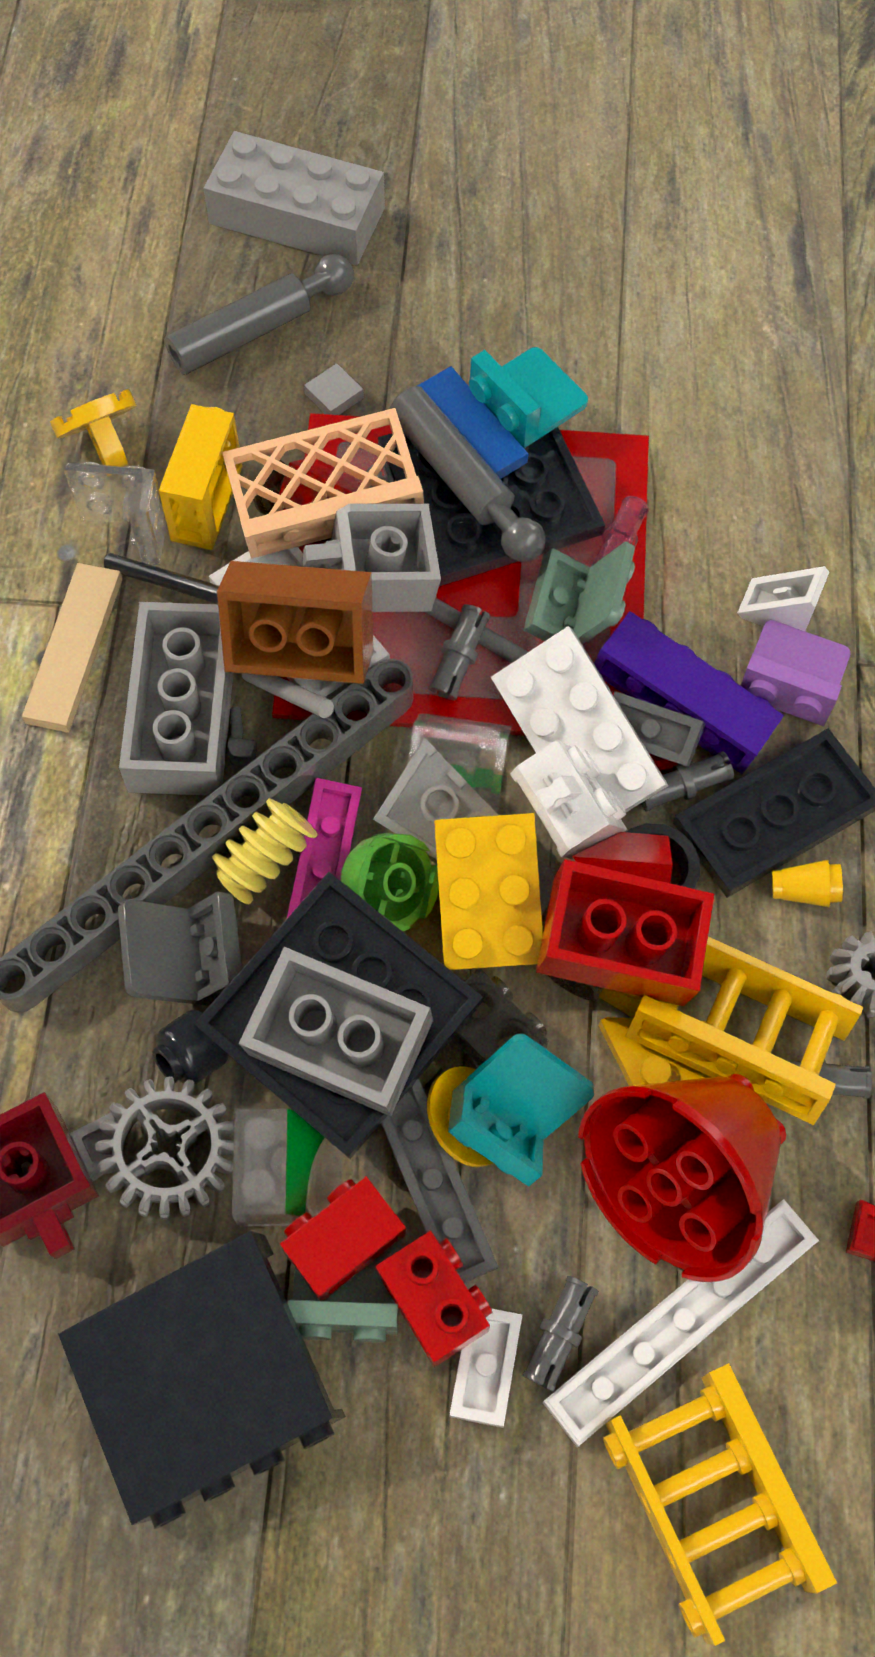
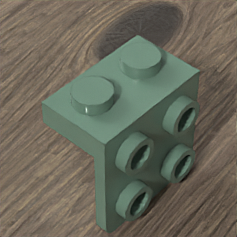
(578, 594)
(356, 1308)

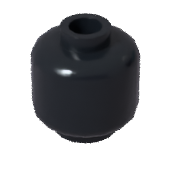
(186, 1051)

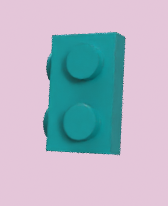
(526, 393)
(516, 1104)

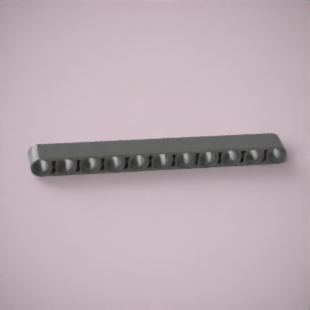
(183, 835)

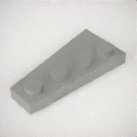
(436, 791)

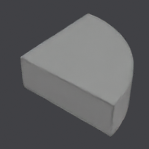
(85, 1141)

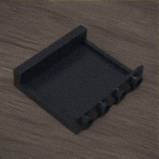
(198, 1381)

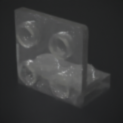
(121, 497)

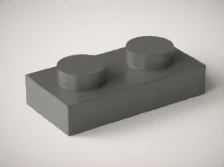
(662, 730)

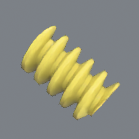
(262, 850)

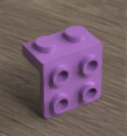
(796, 671)

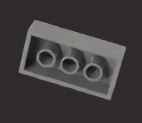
(294, 197)
(176, 702)

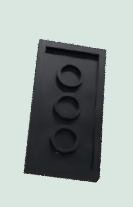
(777, 812)

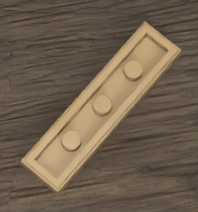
(72, 648)

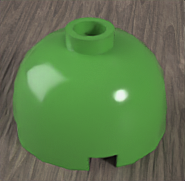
(393, 877)

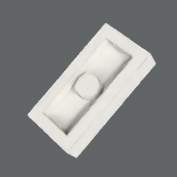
(487, 1372)

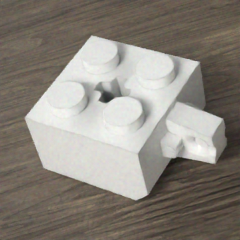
(569, 798)

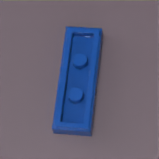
(475, 422)

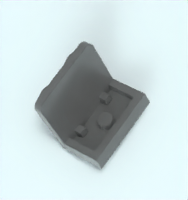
(179, 950)

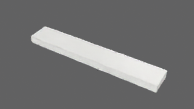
(673, 1331)

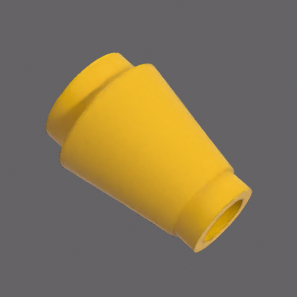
(809, 883)

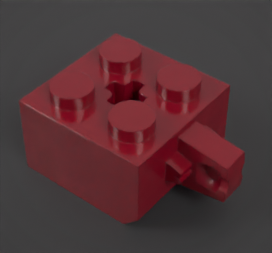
(55, 1179)

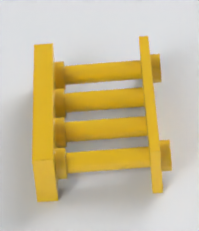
(719, 1054)
(772, 1507)

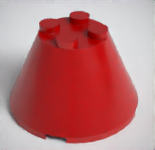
(684, 1170)

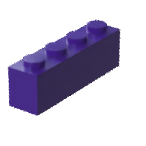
(670, 675)

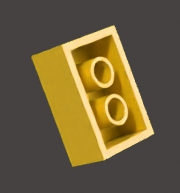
(489, 891)

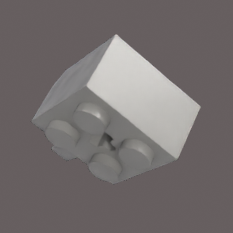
(392, 544)

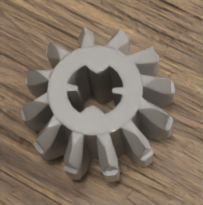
(848, 972)

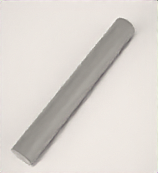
(292, 693)

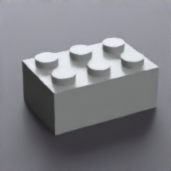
(337, 1031)

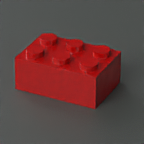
(625, 933)

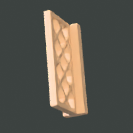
(315, 521)

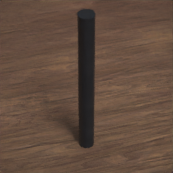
(162, 577)

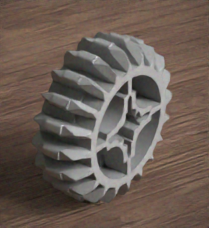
(187, 1131)

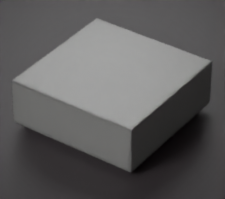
(334, 391)

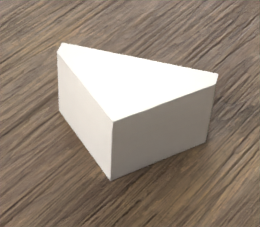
(784, 597)

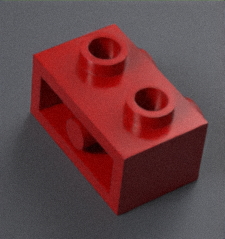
(342, 1237)
(434, 1297)

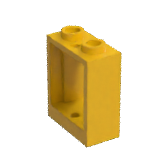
(196, 480)

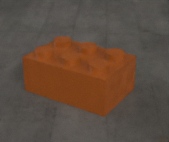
(296, 621)

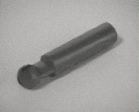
(255, 314)
(466, 473)

